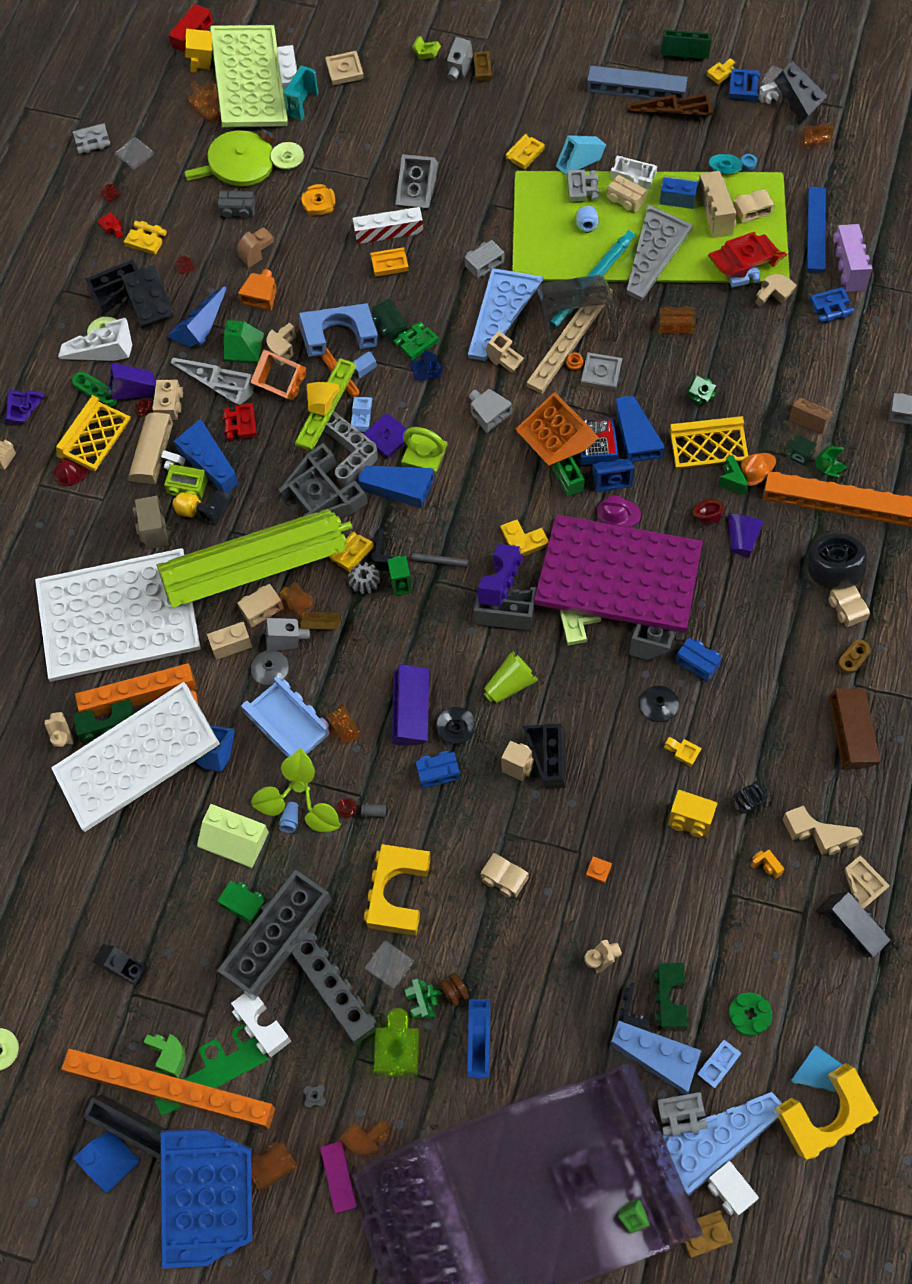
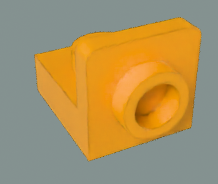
(771, 864)

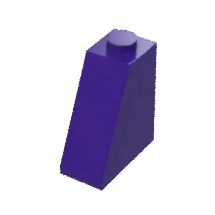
(130, 382)

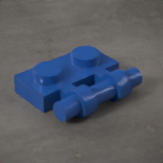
(829, 300)

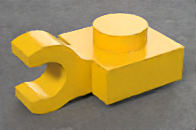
(720, 72)
(685, 751)

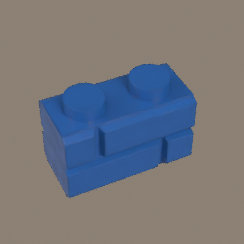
(698, 659)
(437, 769)

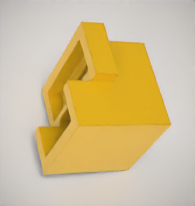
(198, 49)

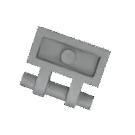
(91, 138)
(577, 185)
(681, 1108)

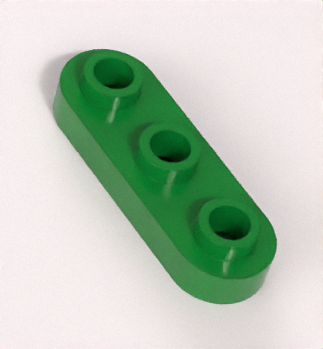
(91, 385)

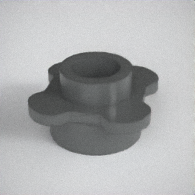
(319, 1100)

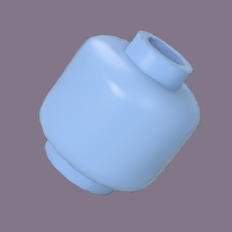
(587, 219)

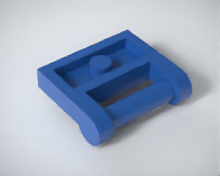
(738, 84)

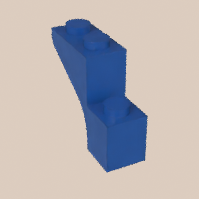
(479, 1038)

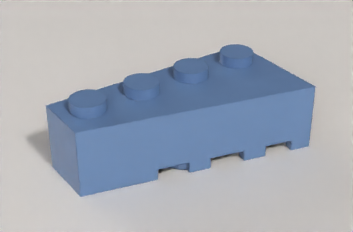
(658, 1055)

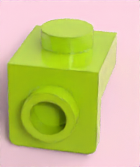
(425, 50)

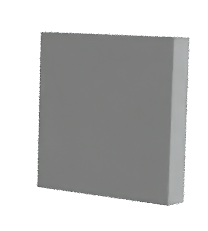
(601, 371)

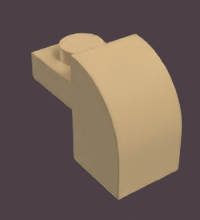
(777, 286)
(280, 342)
(499, 352)

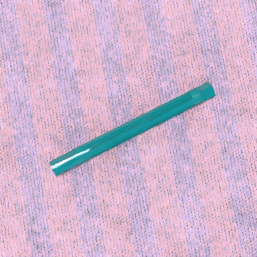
(600, 269)

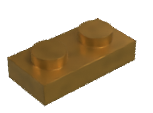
(482, 65)

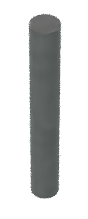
(440, 559)

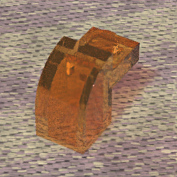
(365, 1144)

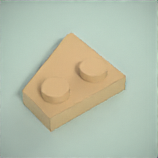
(864, 881)

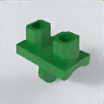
(426, 999)

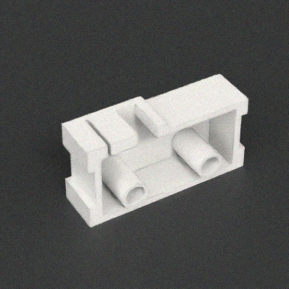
(634, 171)

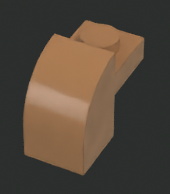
(250, 246)

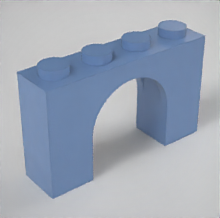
(355, 317)

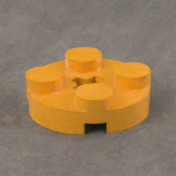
(315, 207)

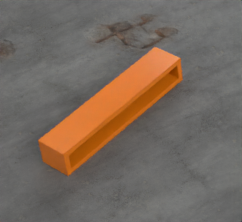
(137, 689)

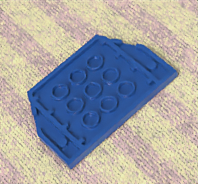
(203, 1197)

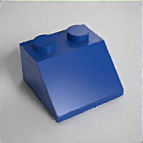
(678, 192)
(613, 475)

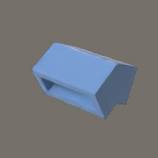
(364, 364)

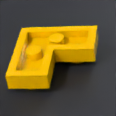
(528, 542)

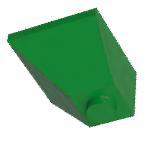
(242, 342)

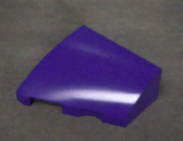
(20, 406)
(743, 533)

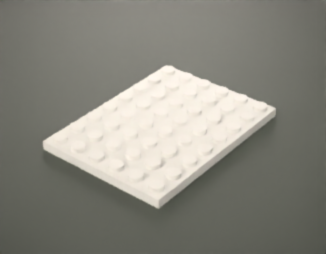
(112, 617)

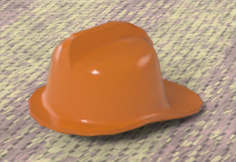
(756, 467)

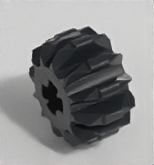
(749, 798)

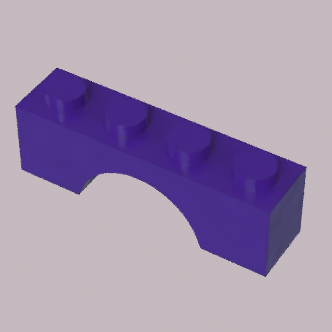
(494, 588)

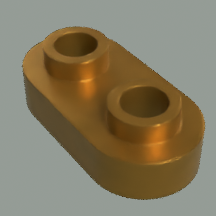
(853, 658)

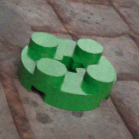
(760, 1007)

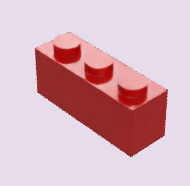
(197, 19)

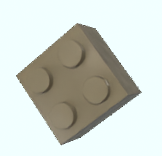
(151, 522)

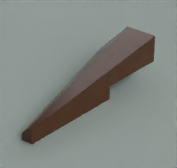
(695, 104)

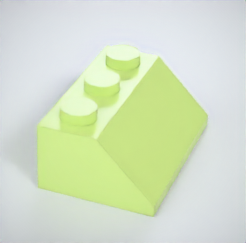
(232, 836)

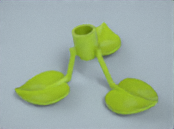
(300, 771)

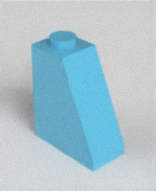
(580, 152)

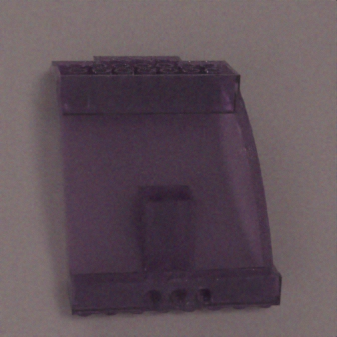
(529, 1192)

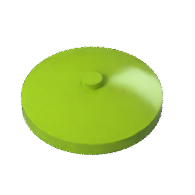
(240, 158)

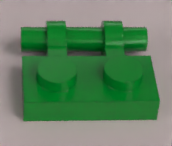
(419, 343)

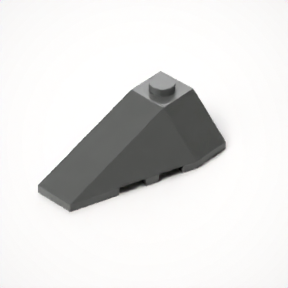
(650, 641)

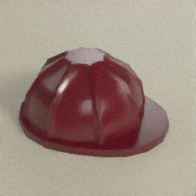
(69, 472)
(708, 511)

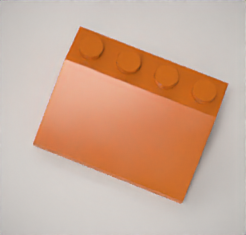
(556, 431)

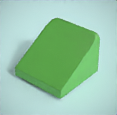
(633, 1216)

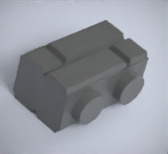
(236, 204)

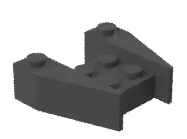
(316, 490)

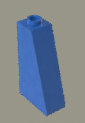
(637, 433)
(398, 483)

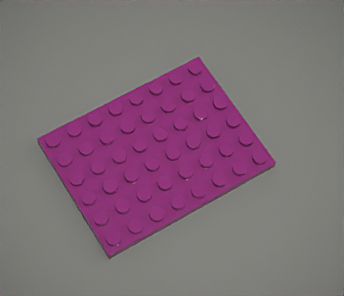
(619, 573)

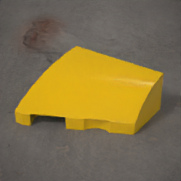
(321, 396)

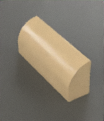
(150, 447)

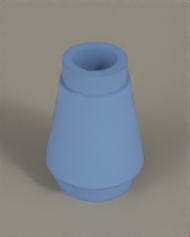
(289, 818)

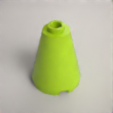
(509, 679)

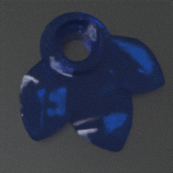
(424, 367)

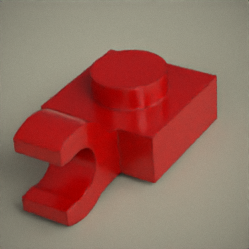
(109, 224)

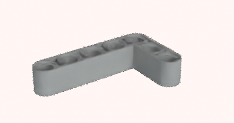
(358, 450)

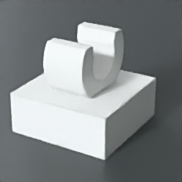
(768, 92)
(172, 458)

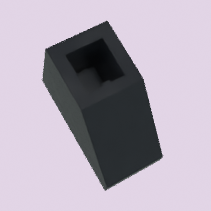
(119, 963)

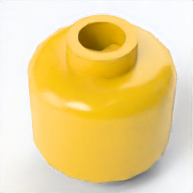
(186, 504)

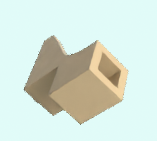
(827, 836)

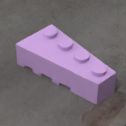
(852, 258)

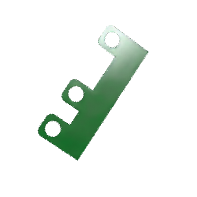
(221, 1068)

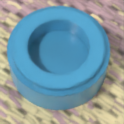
(749, 162)

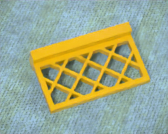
(78, 429)
(702, 429)

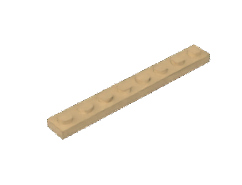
(563, 347)

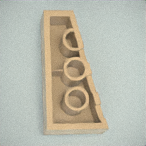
(717, 204)

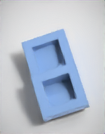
(361, 413)
(719, 1063)

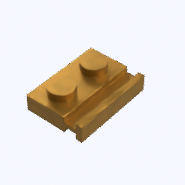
(321, 620)
(715, 1235)

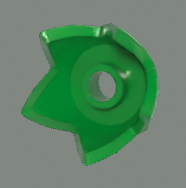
(827, 462)

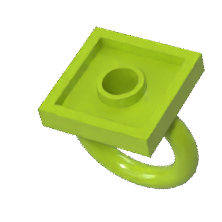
(423, 449)

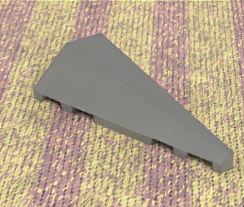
(229, 383)

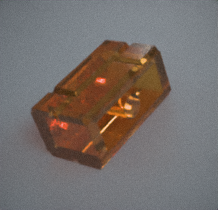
(676, 320)
(272, 1165)

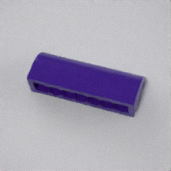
(410, 705)

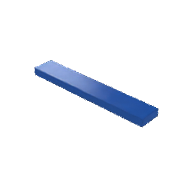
(816, 229)

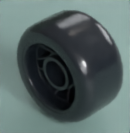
(837, 561)

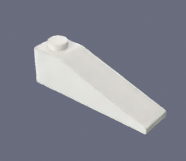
(104, 344)

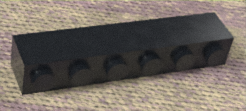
(125, 1124)

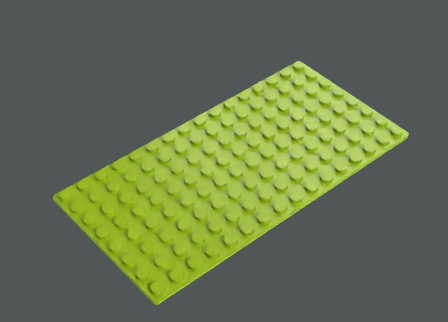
(555, 248)

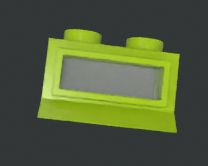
(185, 480)

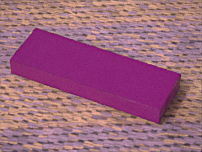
(338, 1177)

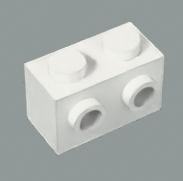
(732, 1189)

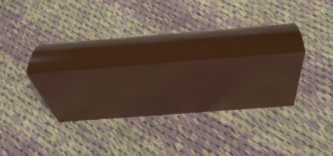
(853, 728)

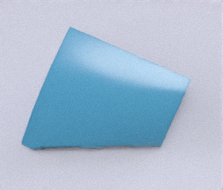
(816, 1069)

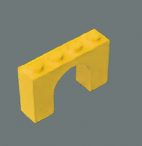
(392, 862)
(855, 1110)

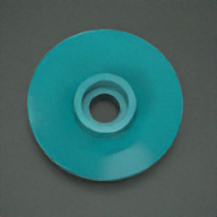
(725, 163)

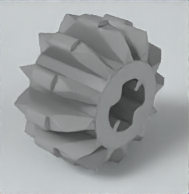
(368, 572)

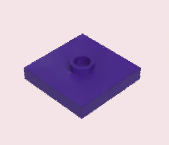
(387, 435)

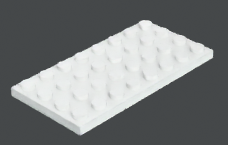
(134, 756)

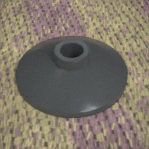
(266, 675)

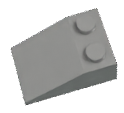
(416, 181)

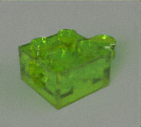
(397, 1047)

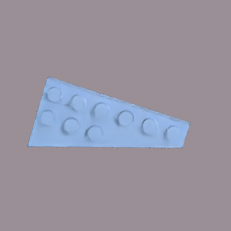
(502, 303)
(705, 1152)

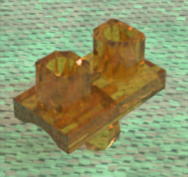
(818, 134)
(296, 598)
(343, 724)

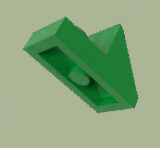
(734, 478)

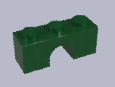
(90, 728)
(670, 1015)

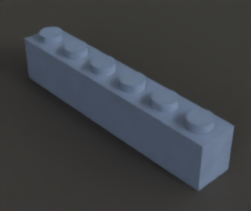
(635, 83)

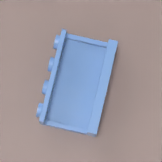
(286, 719)

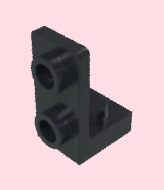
(215, 508)
(380, 560)
(637, 1020)

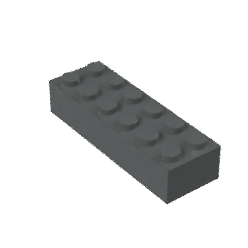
(274, 935)

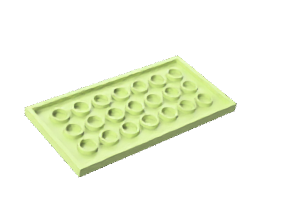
(248, 76)

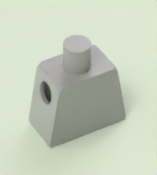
(459, 58)
(489, 408)
(284, 634)

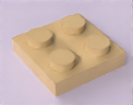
(344, 68)

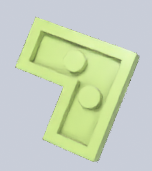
(574, 626)

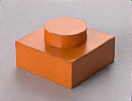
(598, 870)

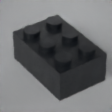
(147, 296)

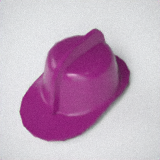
(618, 511)

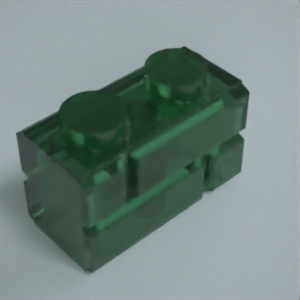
(389, 319)

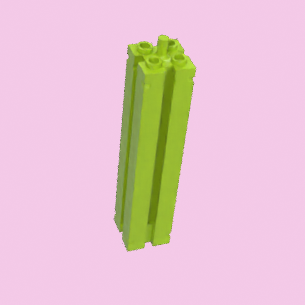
(252, 557)

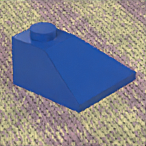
(220, 755)
(106, 1160)

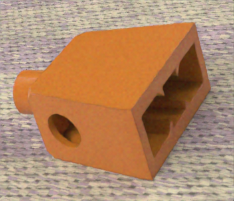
(259, 290)

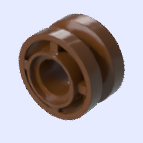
(454, 989)

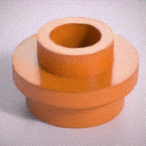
(574, 357)

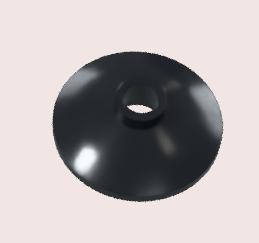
(659, 711)
(456, 717)

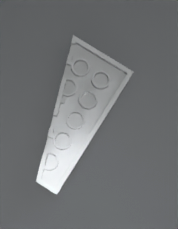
(657, 245)

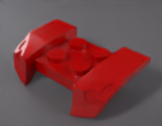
(745, 252)

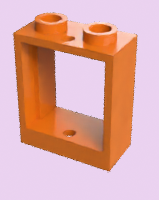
(263, 368)

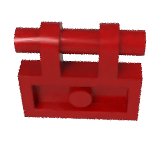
(245, 422)

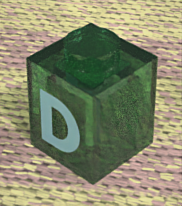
(801, 450)

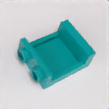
(298, 89)

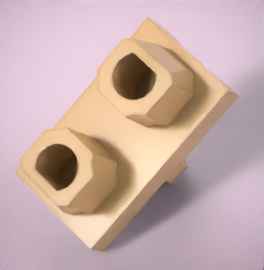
(58, 730)
(602, 955)

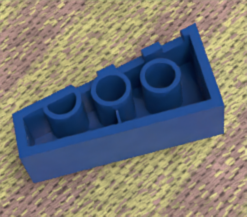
(203, 453)

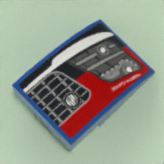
(605, 447)

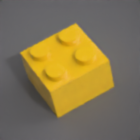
(692, 814)

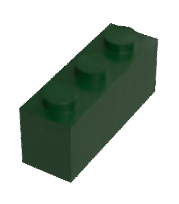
(686, 44)

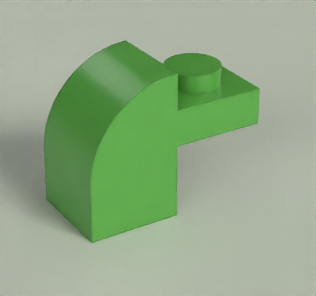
(172, 1054)

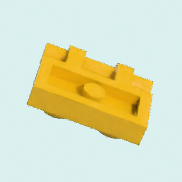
(145, 242)

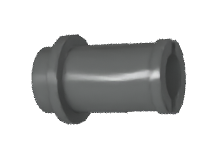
(373, 810)

